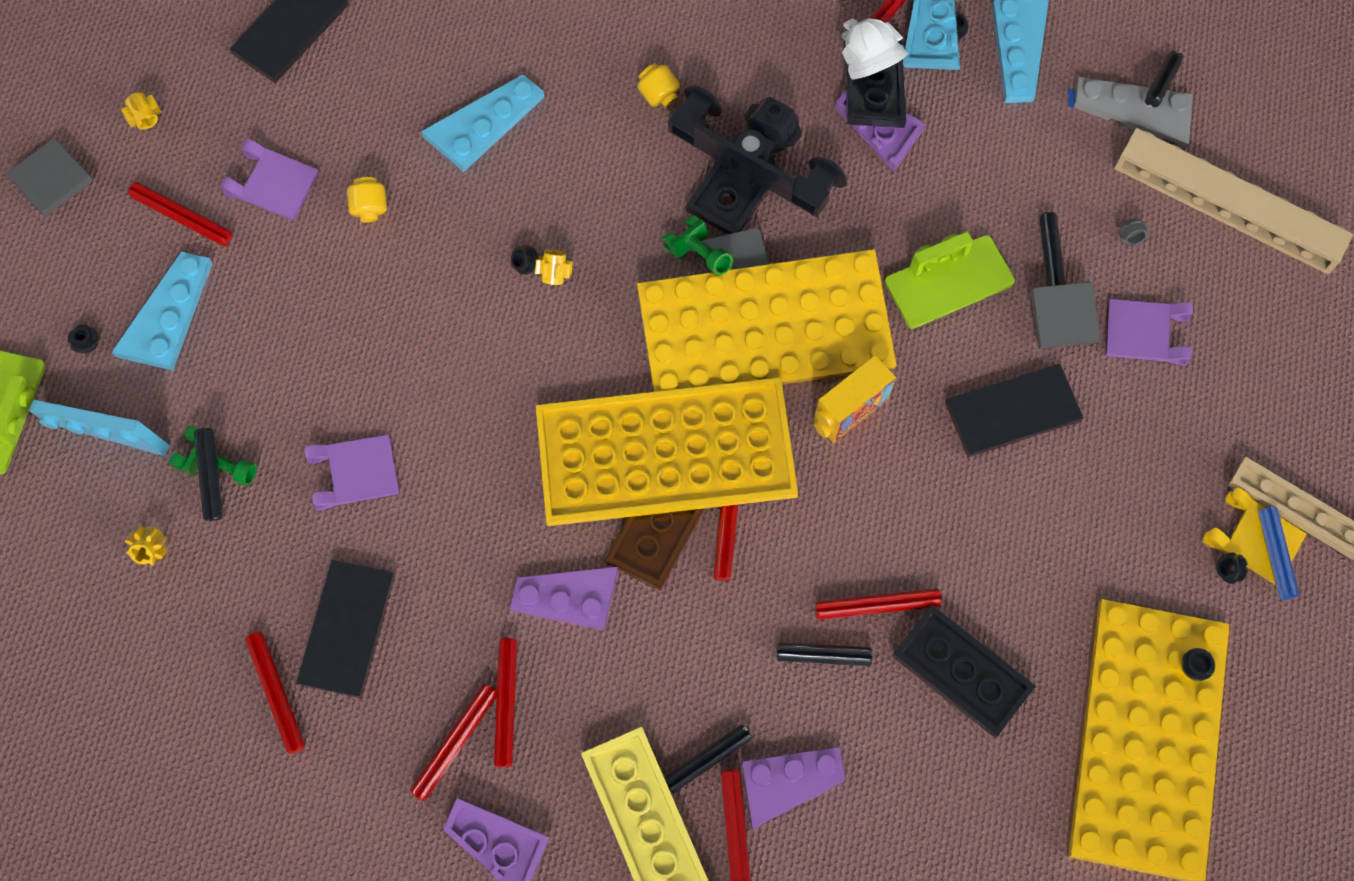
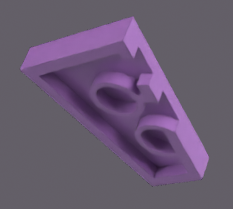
(888, 142)
(567, 597)
(789, 780)
(498, 843)

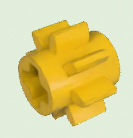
(141, 110)
(553, 267)
(146, 545)

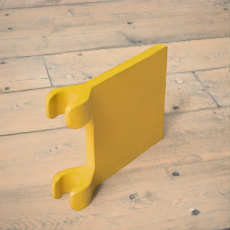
(1249, 536)

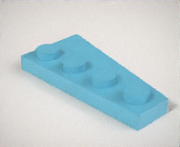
(933, 36)
(1019, 42)
(477, 127)
(165, 318)
(99, 425)

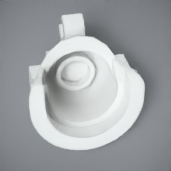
(871, 47)

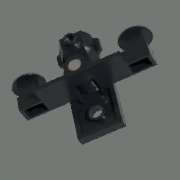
(747, 163)

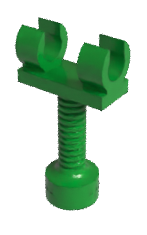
(717, 260)
(243, 472)

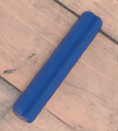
(1278, 553)

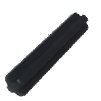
(1163, 79)
(1052, 249)
(208, 474)
(824, 654)
(707, 758)

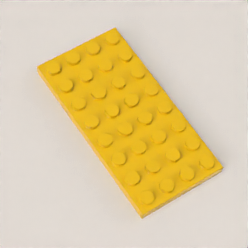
(766, 322)
(665, 451)
(1149, 744)

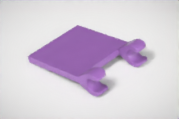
(275, 183)
(1143, 330)
(358, 470)

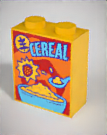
(853, 399)

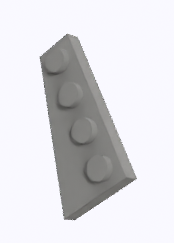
(1127, 105)

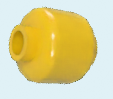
(658, 85)
(366, 199)

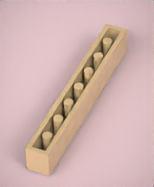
(1234, 201)

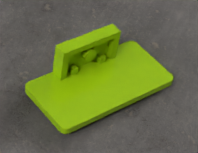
(948, 278)
(18, 387)

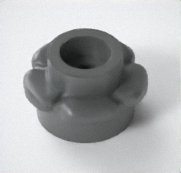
(1134, 232)

